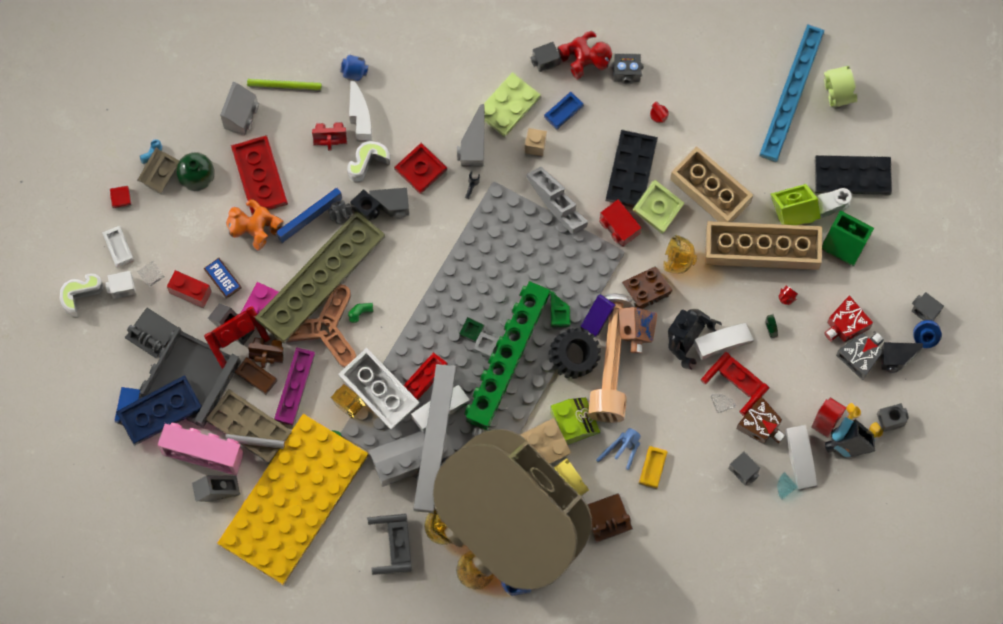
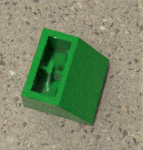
(847, 238)

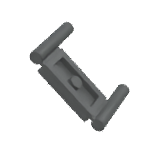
(398, 543)

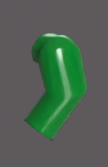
(358, 309)

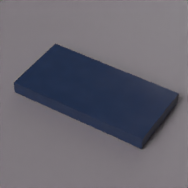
(164, 406)

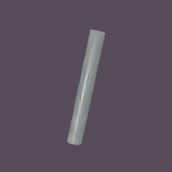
(256, 441)

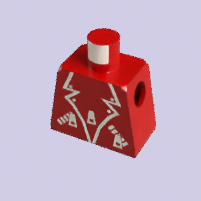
(847, 321)

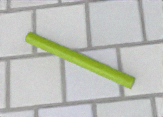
(284, 84)

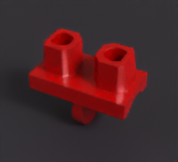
(329, 136)

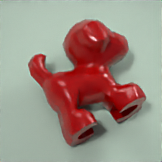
(599, 54)

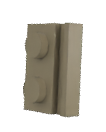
(158, 170)

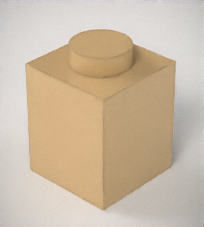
(535, 142)

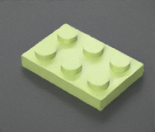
(509, 104)

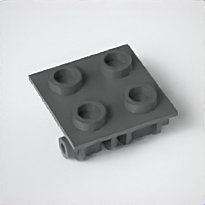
(150, 332)

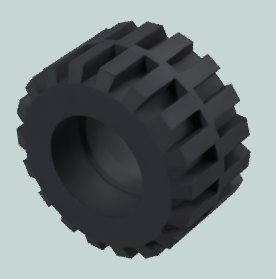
(560, 358)

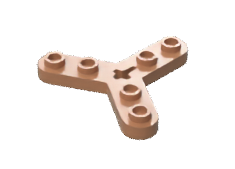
(329, 316)

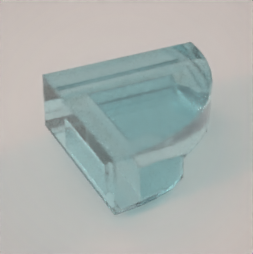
(785, 486)

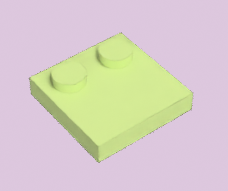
(658, 206)

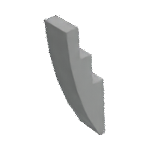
(555, 199)

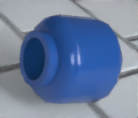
(353, 67)

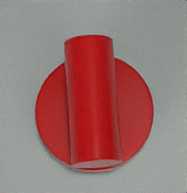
(659, 113)

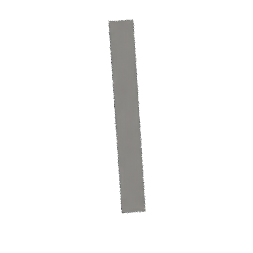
(434, 437)

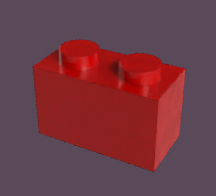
(620, 223)
(189, 289)

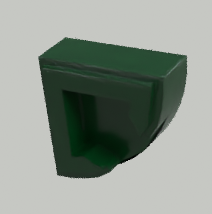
(771, 325)

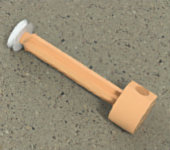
(608, 403)

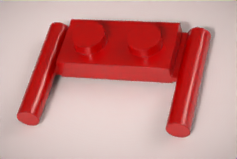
(232, 331)
(740, 377)

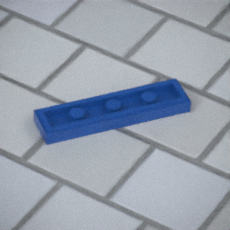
(309, 215)

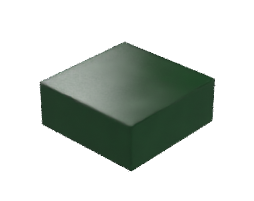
(471, 330)

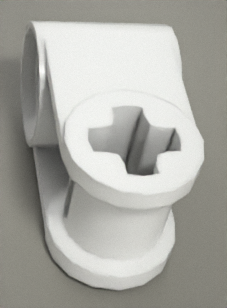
(830, 202)

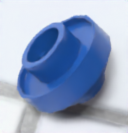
(928, 333)

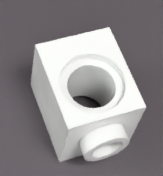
(120, 285)

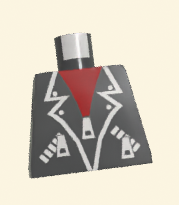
(861, 354)

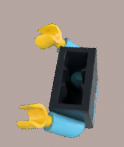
(852, 437)

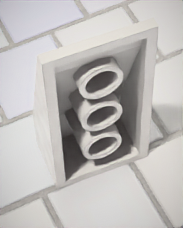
(378, 388)

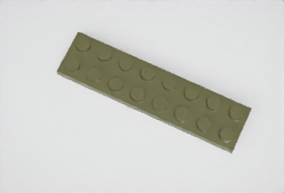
(320, 277)

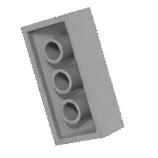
(403, 457)

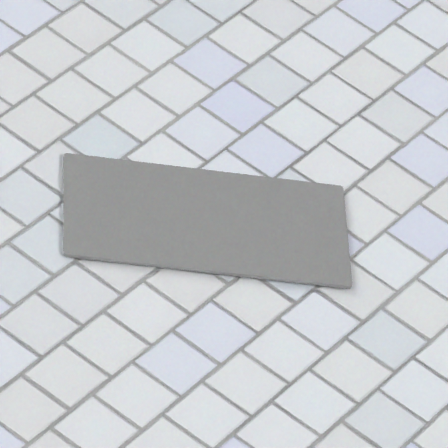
(482, 279)

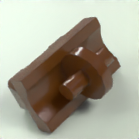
(266, 353)

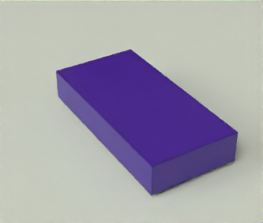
(598, 315)

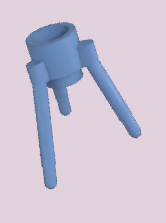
(629, 440)

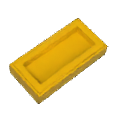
(653, 467)

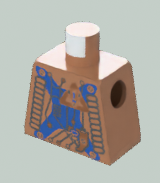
(637, 327)

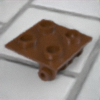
(647, 287)
(609, 518)

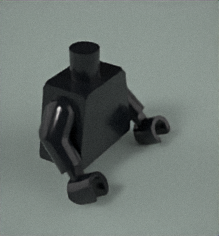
(685, 330)

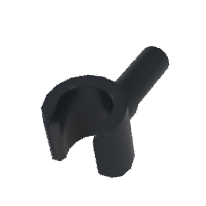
(472, 182)

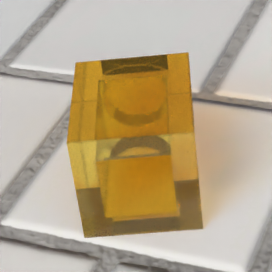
(347, 401)

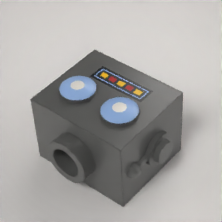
(627, 68)

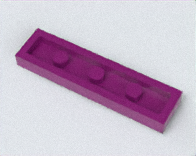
(294, 386)

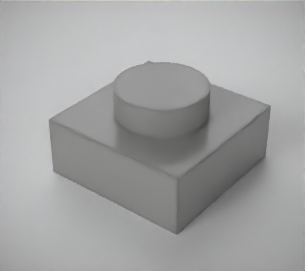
(485, 344)

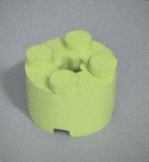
(840, 86)

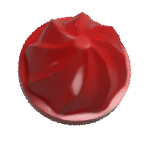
(787, 295)

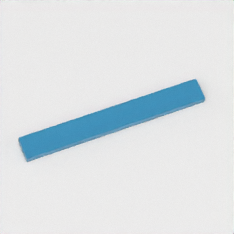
(791, 93)

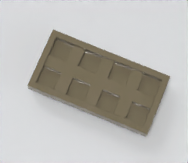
(239, 417)

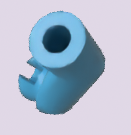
(154, 144)

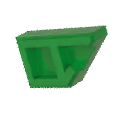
(559, 311)

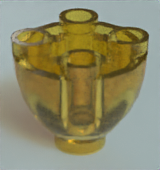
(471, 576)

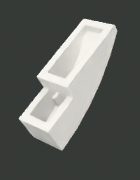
(359, 114)
(722, 340)
(458, 400)
(801, 457)

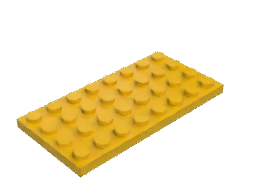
(293, 499)

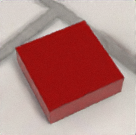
(120, 196)

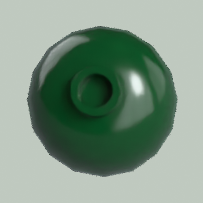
(195, 171)

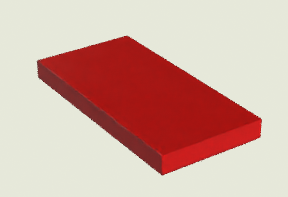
(259, 173)

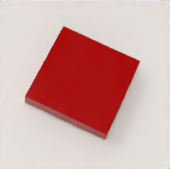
(420, 168)

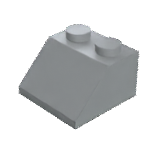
(239, 109)

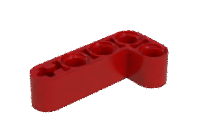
(828, 416)

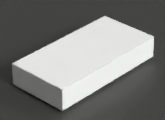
(118, 246)

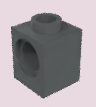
(545, 57)
(926, 307)
(887, 423)
(744, 468)

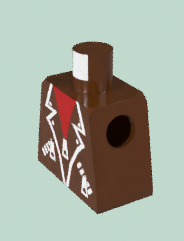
(761, 423)

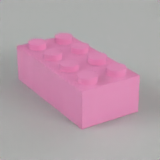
(200, 448)

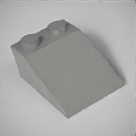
(472, 144)

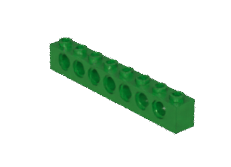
(483, 418)

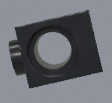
(362, 199)

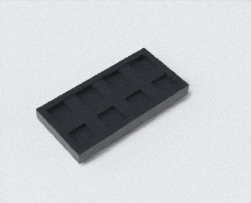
(631, 167)
(853, 173)

